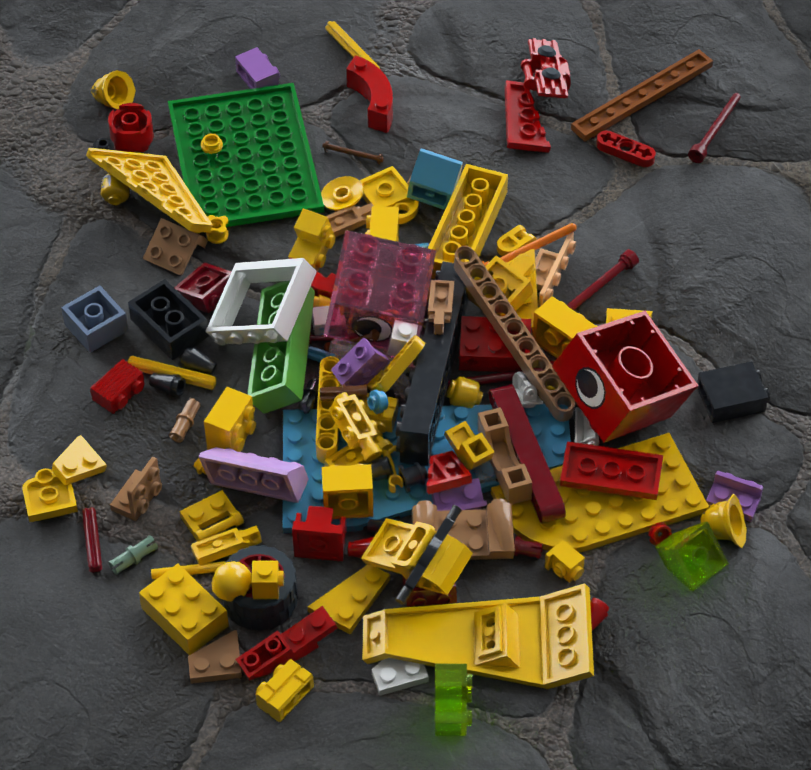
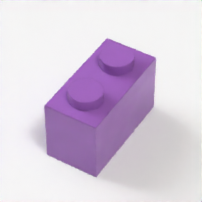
(256, 69)

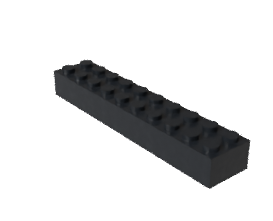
(430, 378)

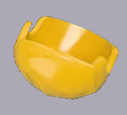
(231, 580)

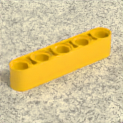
(326, 429)

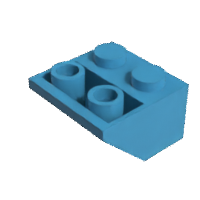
(434, 178)

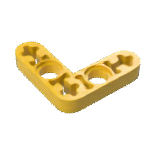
(397, 366)

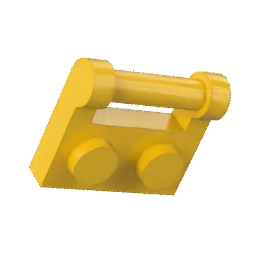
(208, 512)

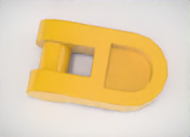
(510, 241)

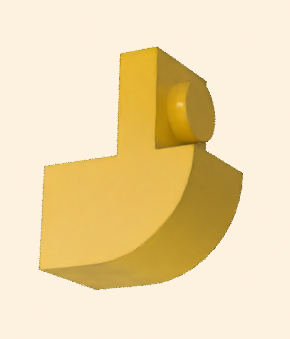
(470, 448)

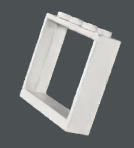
(296, 271)

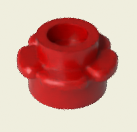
(654, 530)

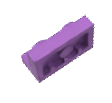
(360, 364)
(747, 492)
(466, 497)

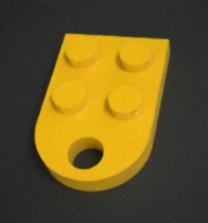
(390, 190)

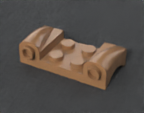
(484, 532)

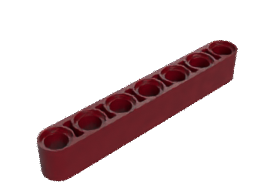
(545, 494)

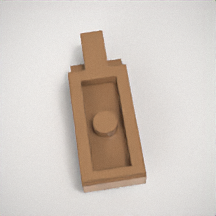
(349, 218)
(440, 304)

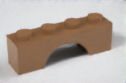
(510, 473)

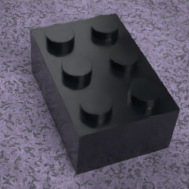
(168, 319)

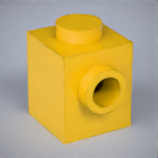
(266, 579)

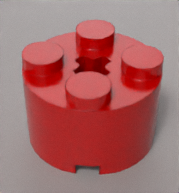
(131, 128)

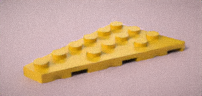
(155, 181)

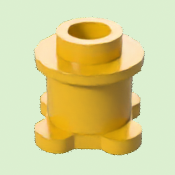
(218, 231)

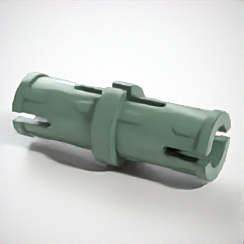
(133, 555)

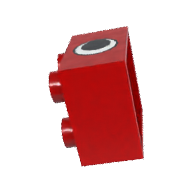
(624, 375)

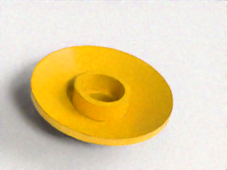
(342, 193)

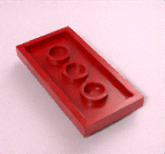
(611, 470)

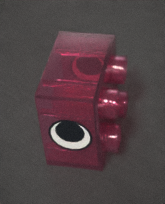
(376, 286)

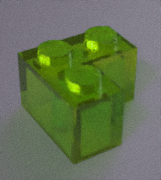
(452, 694)

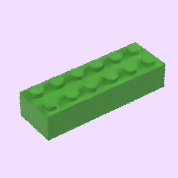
(280, 367)

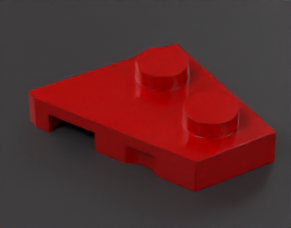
(446, 472)

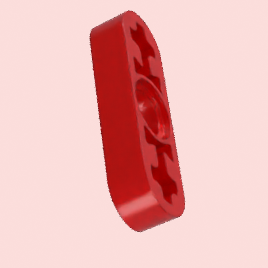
(611, 148)

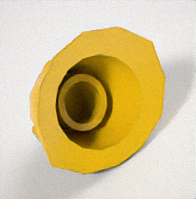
(114, 89)
(727, 520)

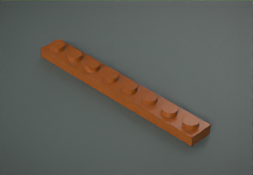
(641, 95)

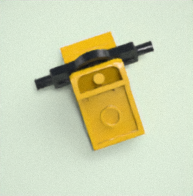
(420, 554)

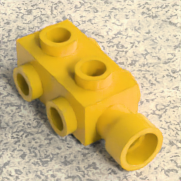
(355, 425)

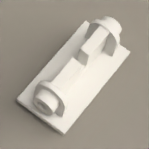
(526, 392)
(583, 431)

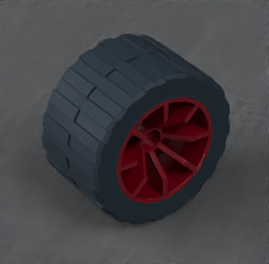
(264, 613)

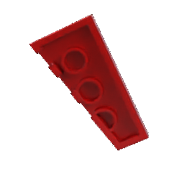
(522, 120)

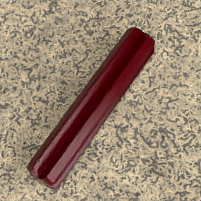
(92, 539)

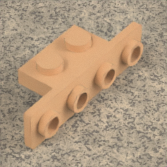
(549, 268)

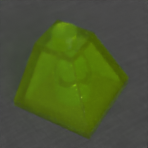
(692, 555)

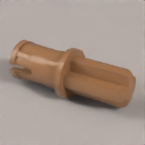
(184, 420)

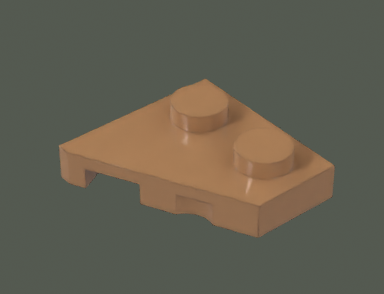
(216, 660)

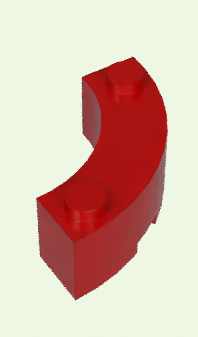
(375, 87)

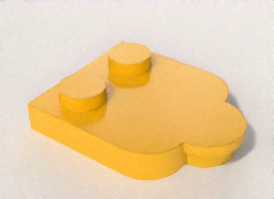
(48, 496)

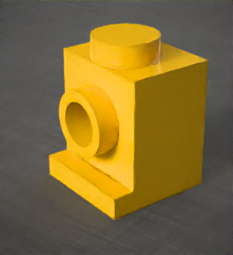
(565, 561)

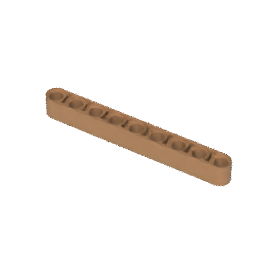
(517, 342)

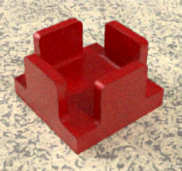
(317, 536)

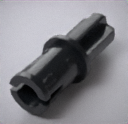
(310, 396)

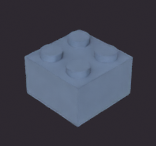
(94, 319)

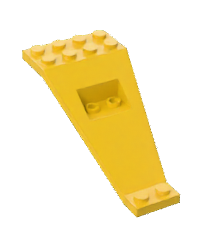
(535, 638)

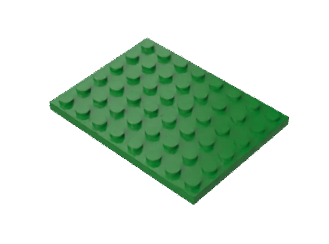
(264, 157)

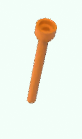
(541, 242)

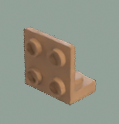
(172, 246)
(138, 491)

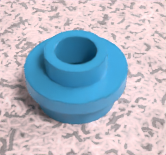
(377, 401)

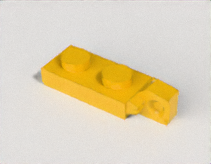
(225, 544)

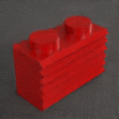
(117, 386)

